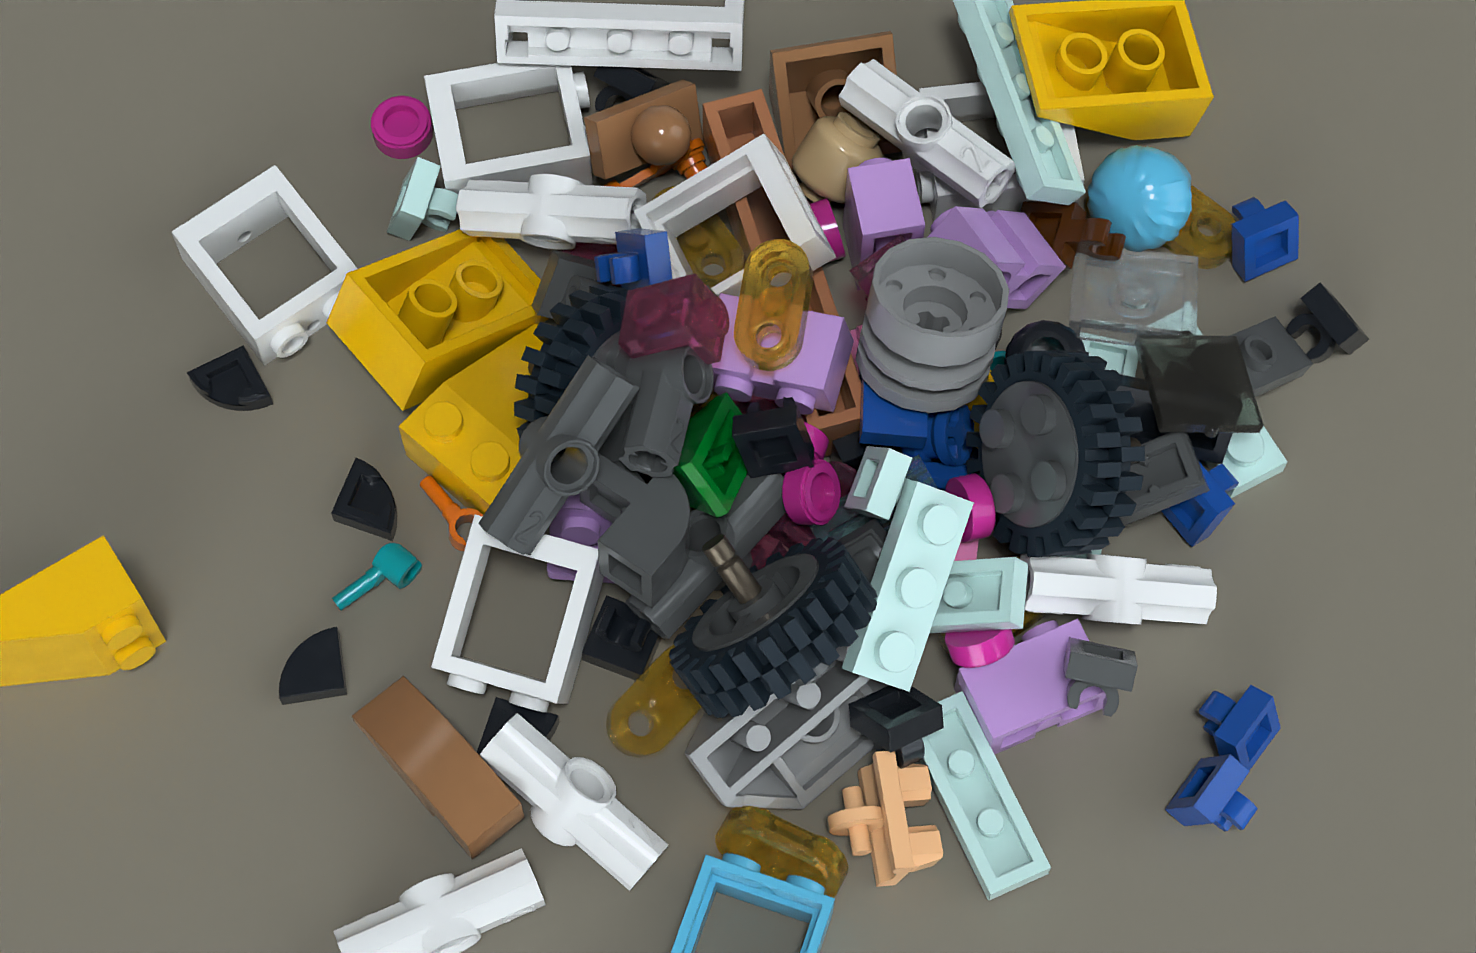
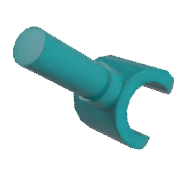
(390, 562)

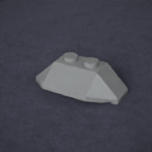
(787, 748)

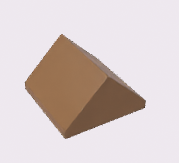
(811, 76)

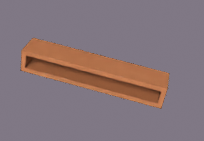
(727, 127)

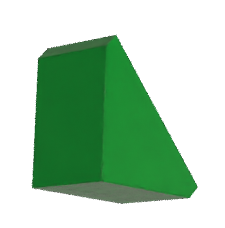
(710, 460)

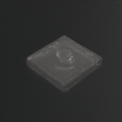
(1133, 296)

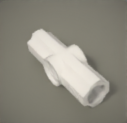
(951, 154)
(548, 211)
(1119, 589)
(573, 801)
(447, 910)

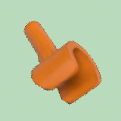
(450, 511)

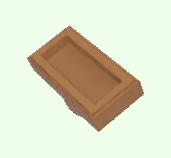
(644, 130)

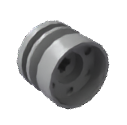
(931, 324)

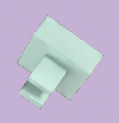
(422, 202)
(878, 482)

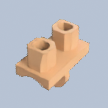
(878, 822)

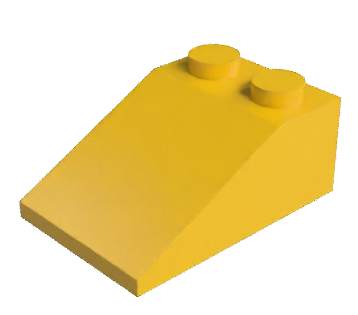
(1114, 66)
(434, 311)
(469, 427)
(75, 621)

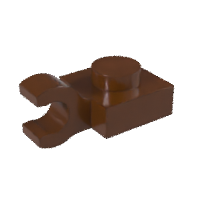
(1070, 232)

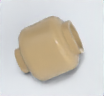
(829, 151)

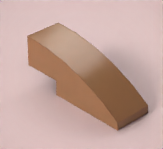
(439, 766)

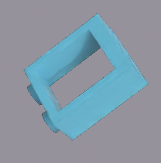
(742, 880)

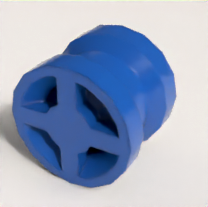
(946, 437)

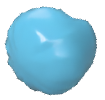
(1142, 196)

